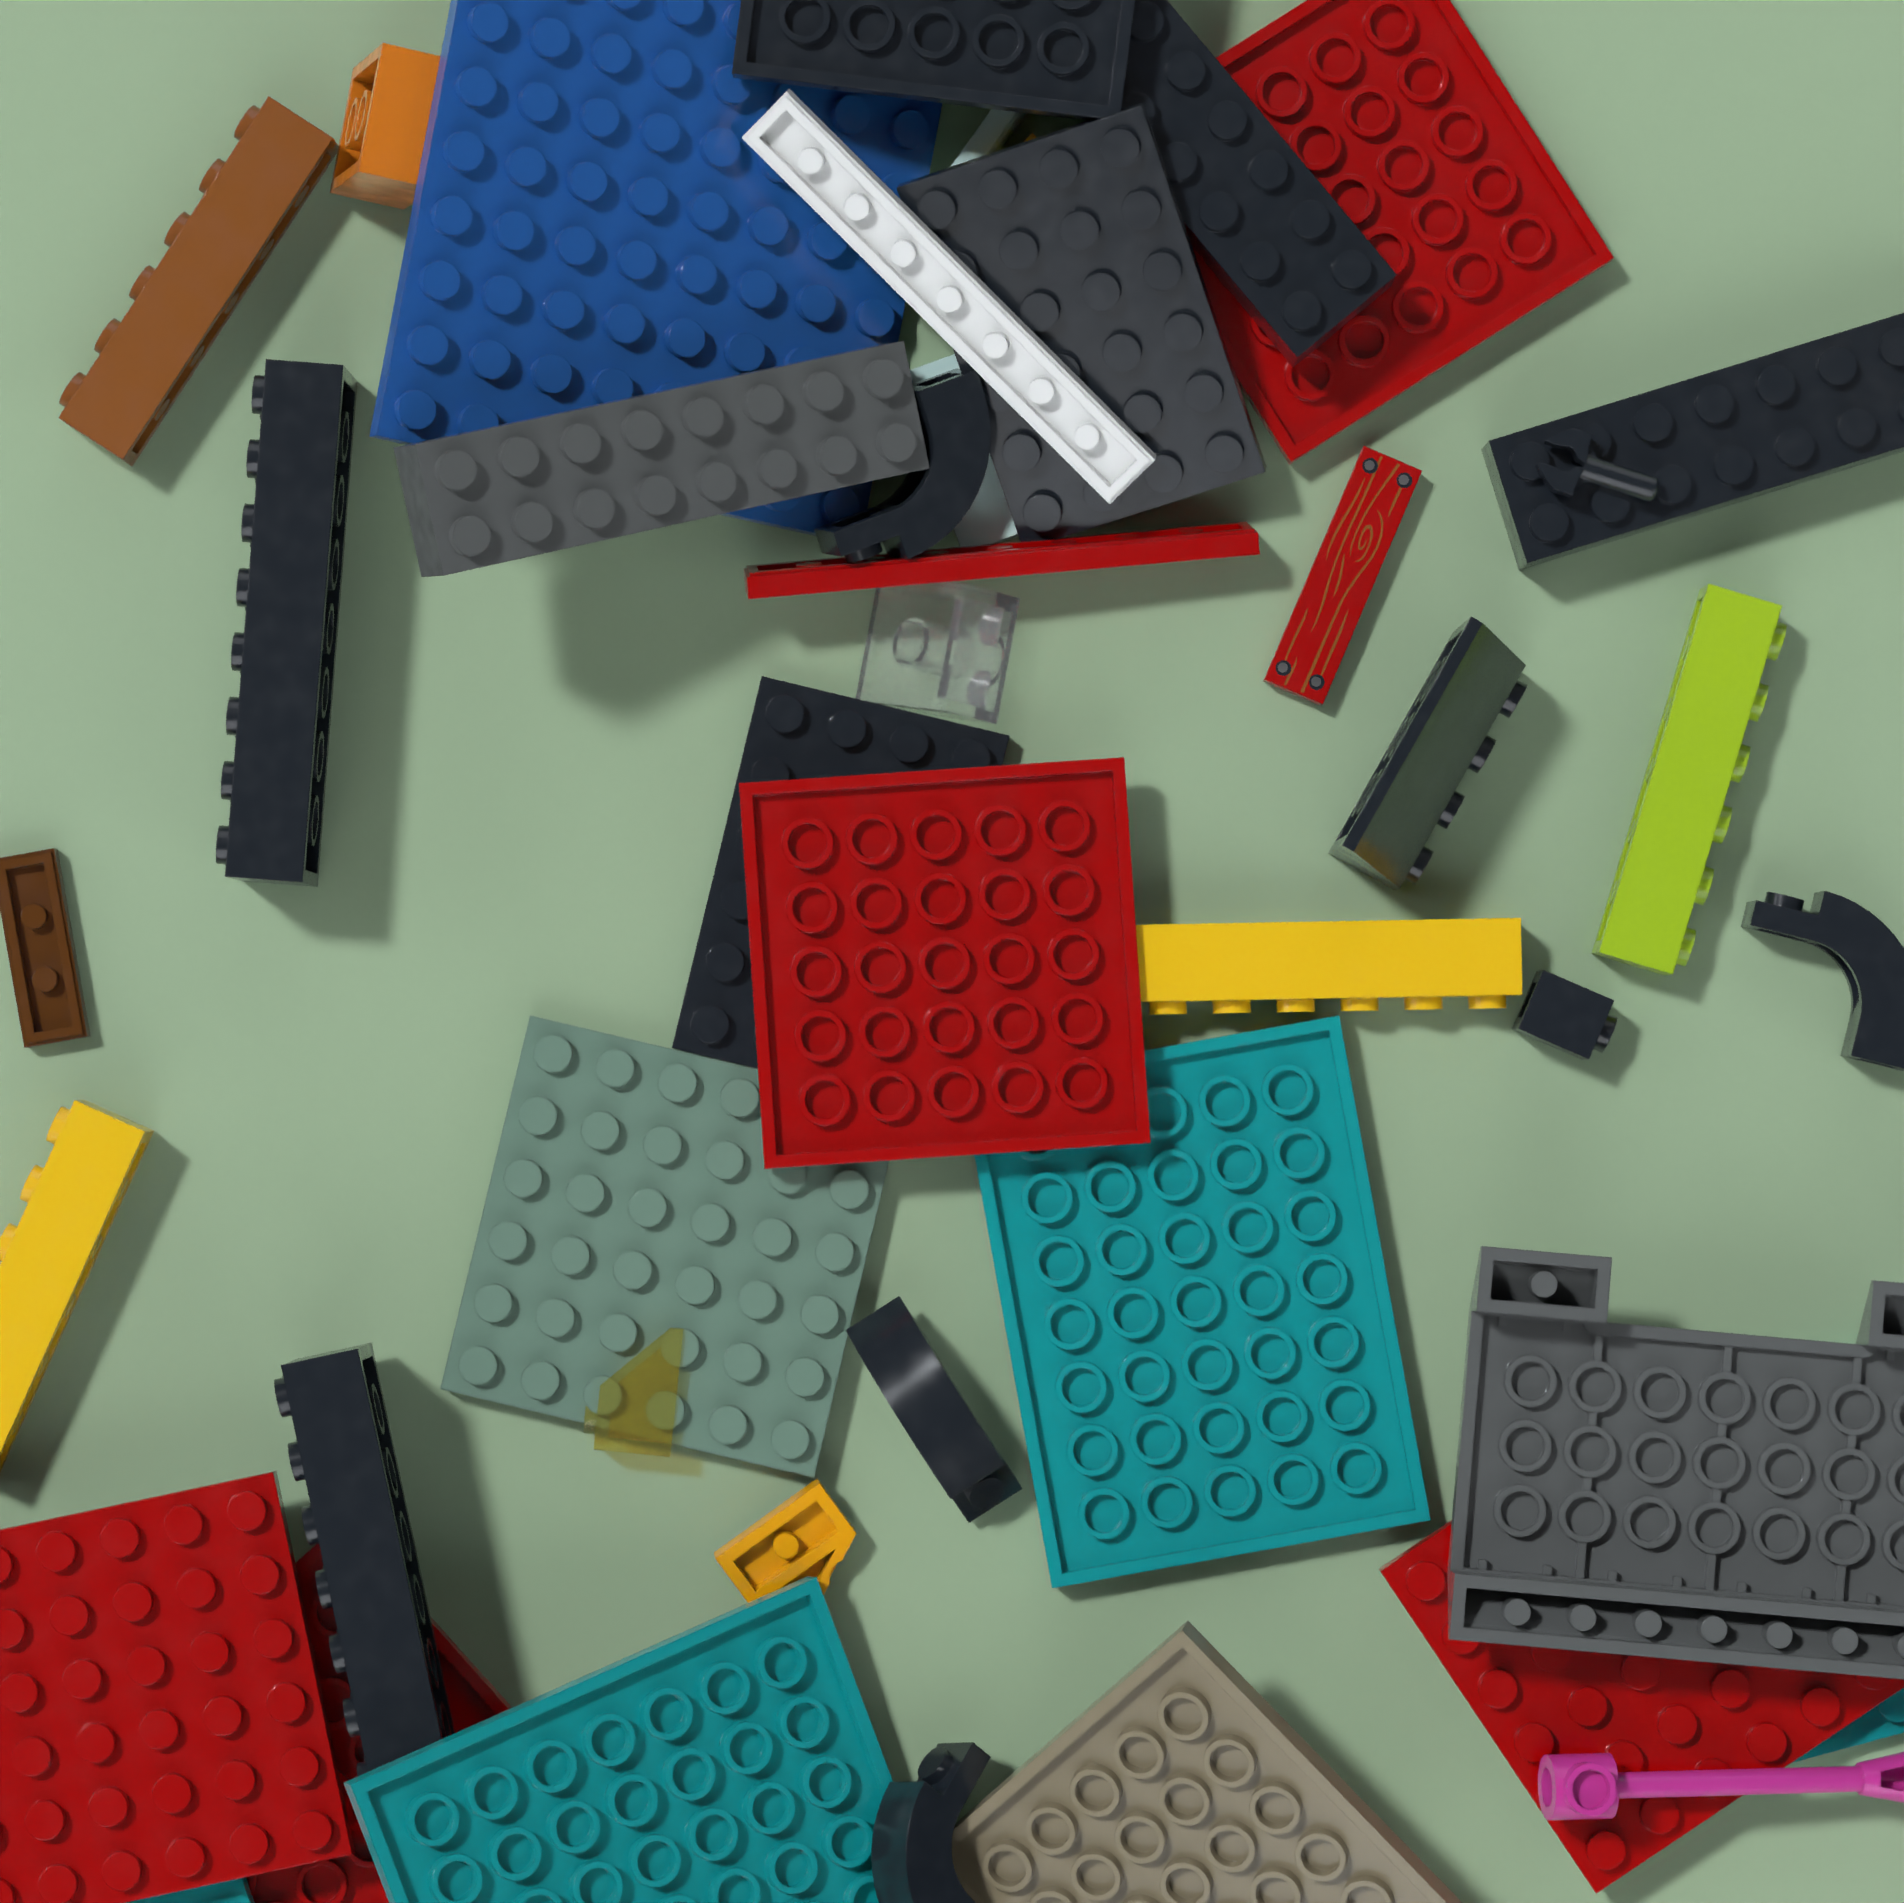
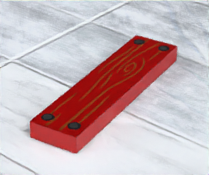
(1342, 575)

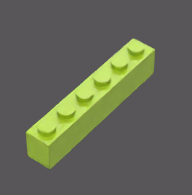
(1688, 780)

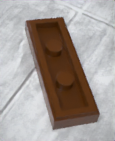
(41, 949)

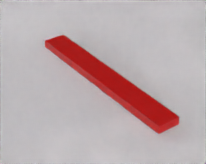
(1002, 560)

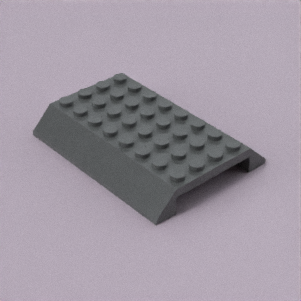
(1675, 1480)

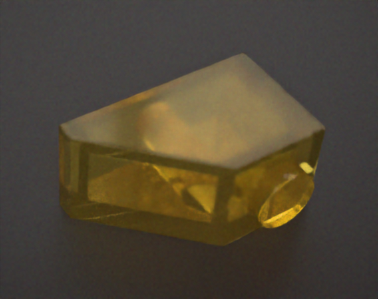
(640, 1401)

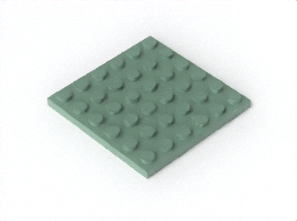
(644, 1206)

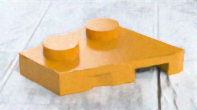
(789, 1543)

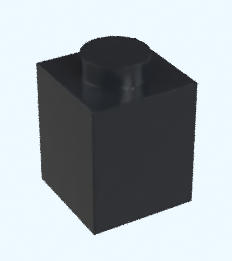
(1565, 1016)

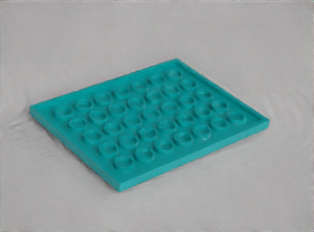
(1206, 1317)
(669, 1777)

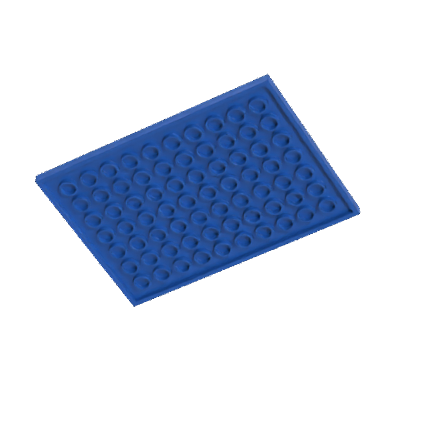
(612, 232)

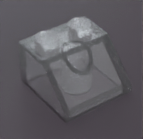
(939, 650)

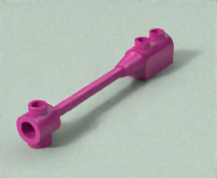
(1591, 1785)

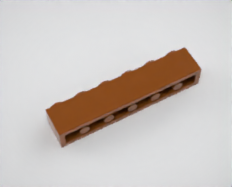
(198, 280)

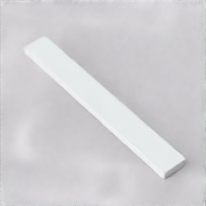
(949, 296)

